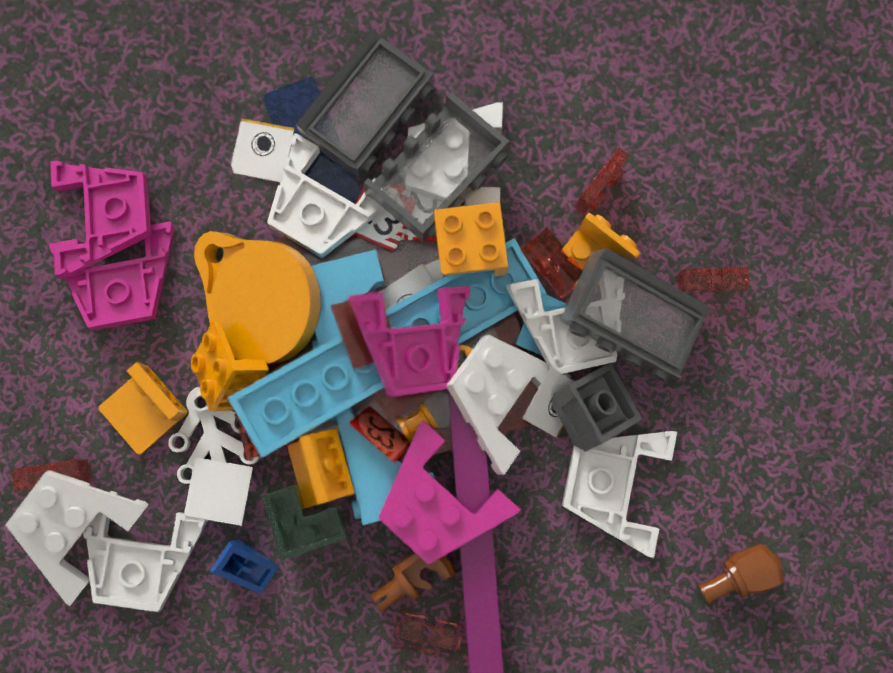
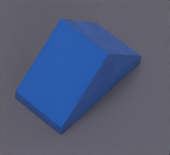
(244, 566)

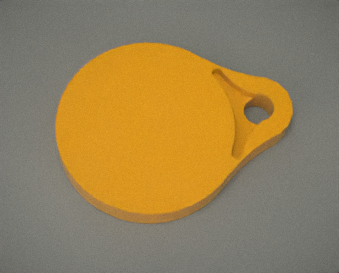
(259, 294)

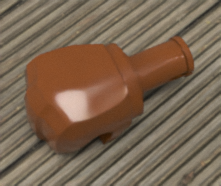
(745, 572)
(409, 577)

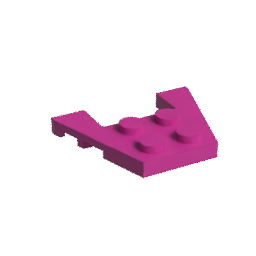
(114, 213)
(123, 290)
(414, 356)
(428, 514)

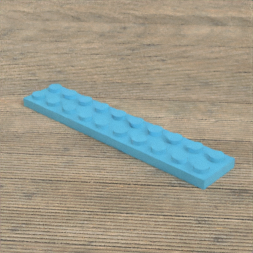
(323, 379)

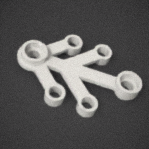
(212, 440)

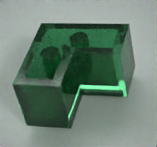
(296, 529)

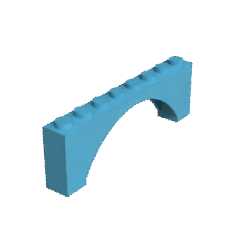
(368, 467)

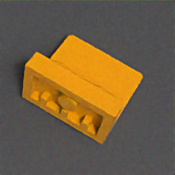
(596, 235)
(471, 239)
(220, 372)
(143, 409)
(320, 468)

